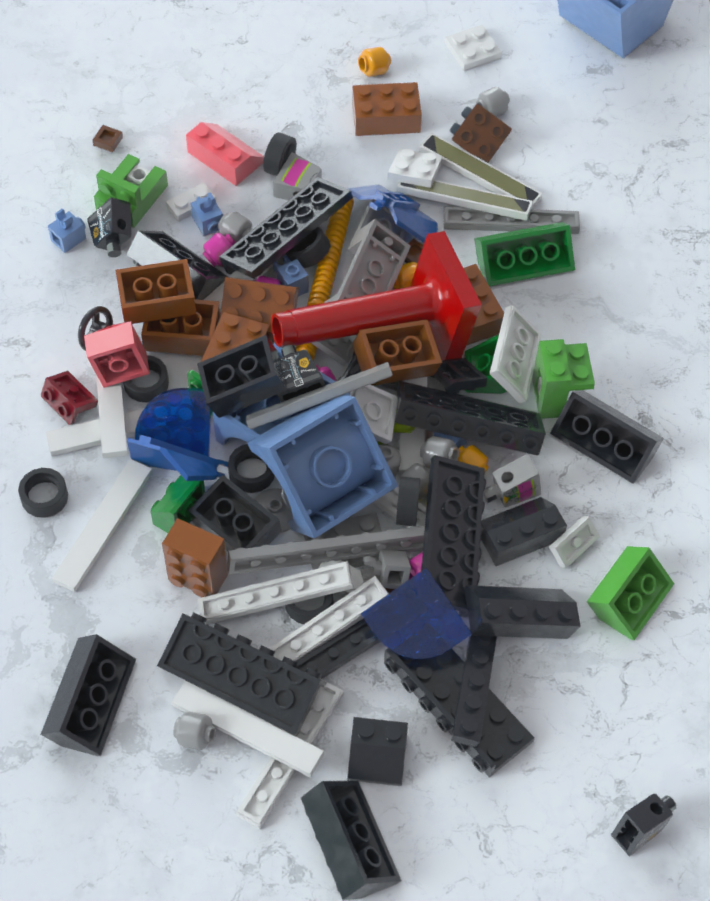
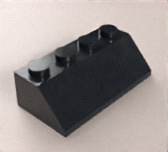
(159, 247)
(606, 435)
(521, 612)
(88, 695)
(350, 839)

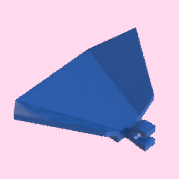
(403, 209)
(163, 455)

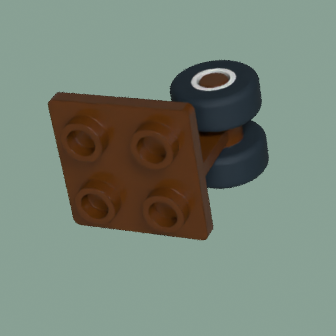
(480, 132)

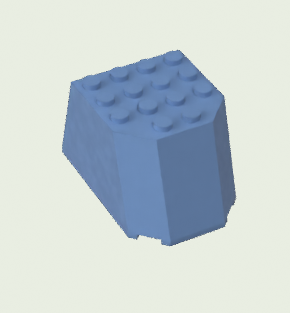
(616, 23)

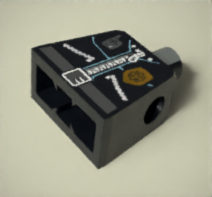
(111, 226)
(299, 373)
(643, 822)

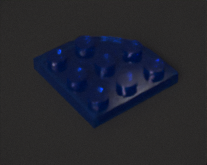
(178, 419)
(417, 619)

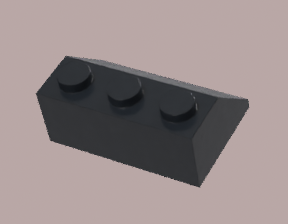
(522, 530)

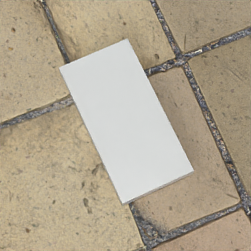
(515, 354)

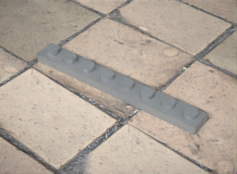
(324, 550)

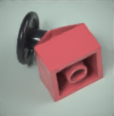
(112, 349)

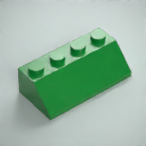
(525, 253)

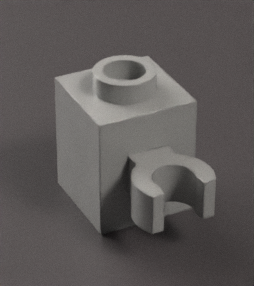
(391, 568)

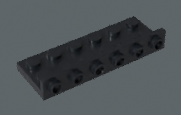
(285, 228)
(469, 418)
(454, 527)
(241, 672)
(437, 687)

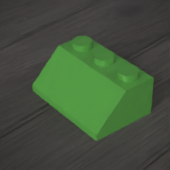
(631, 591)

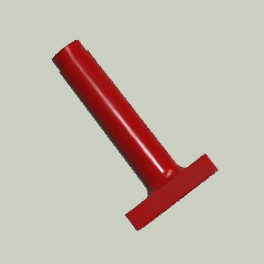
(436, 294)

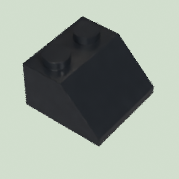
(377, 751)

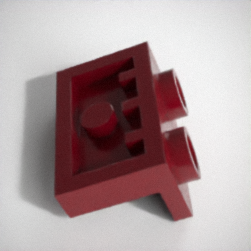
(67, 396)

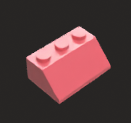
(223, 152)

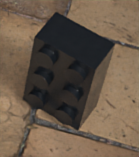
(242, 376)
(234, 516)

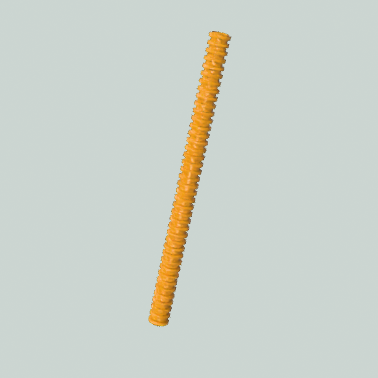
(327, 267)

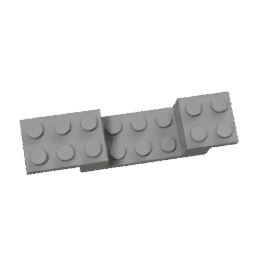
(374, 269)

